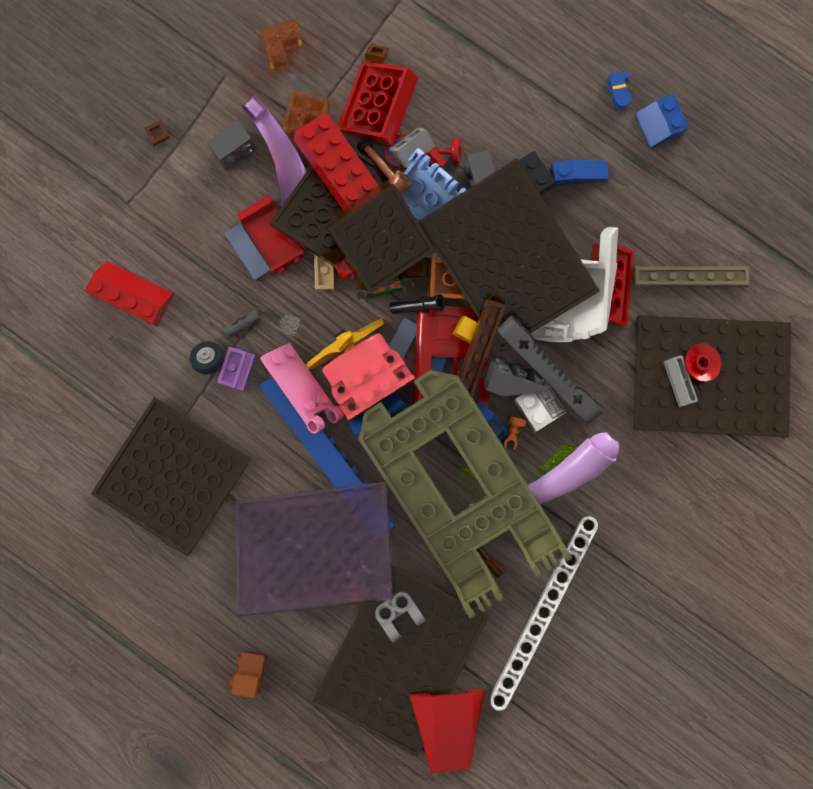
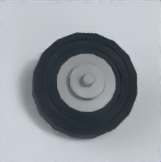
(206, 357)

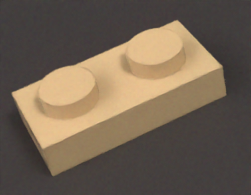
(323, 274)

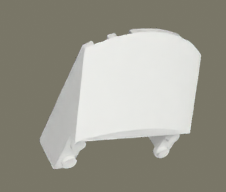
(592, 314)

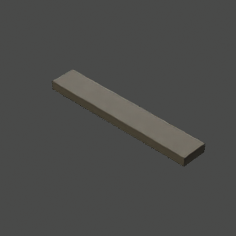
(692, 276)

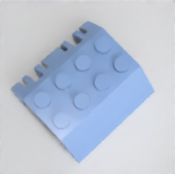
(429, 187)

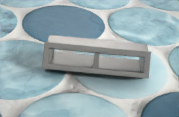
(680, 381)

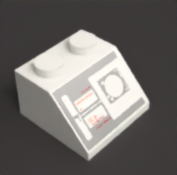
(540, 408)

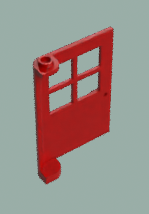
(436, 339)

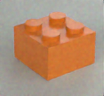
(441, 281)

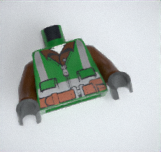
(392, 286)

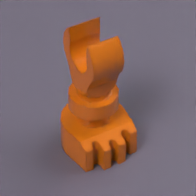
(516, 422)

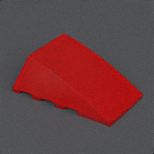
(448, 727)

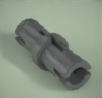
(241, 324)

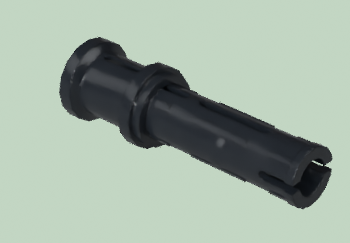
(424, 304)

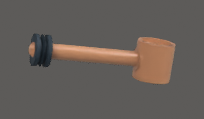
(400, 180)

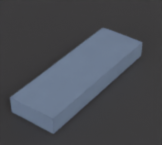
(247, 252)
(403, 337)

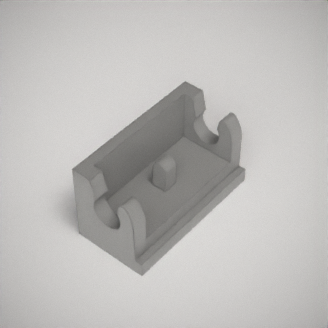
(416, 139)

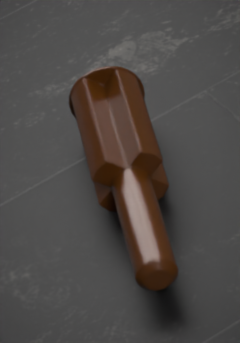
(492, 563)

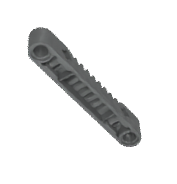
(586, 407)

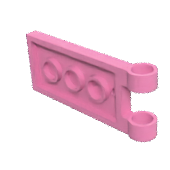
(301, 387)

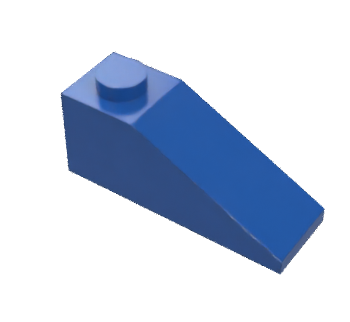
(579, 171)

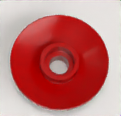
(710, 362)

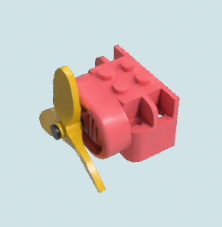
(364, 371)

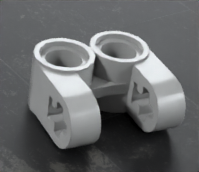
(396, 611)

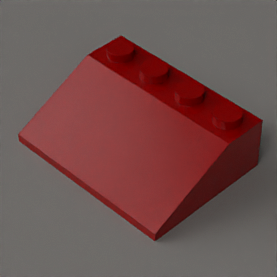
(378, 102)

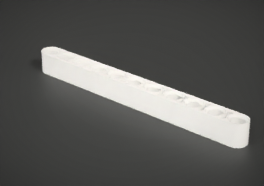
(543, 623)

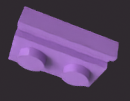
(236, 369)

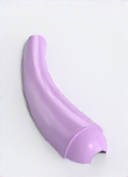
(286, 159)
(577, 469)

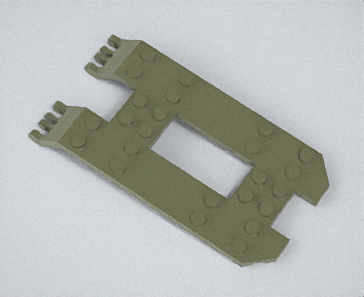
(449, 536)

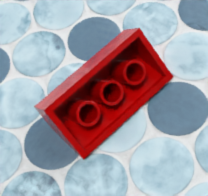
(621, 291)
(129, 293)

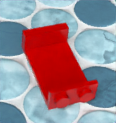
(272, 244)

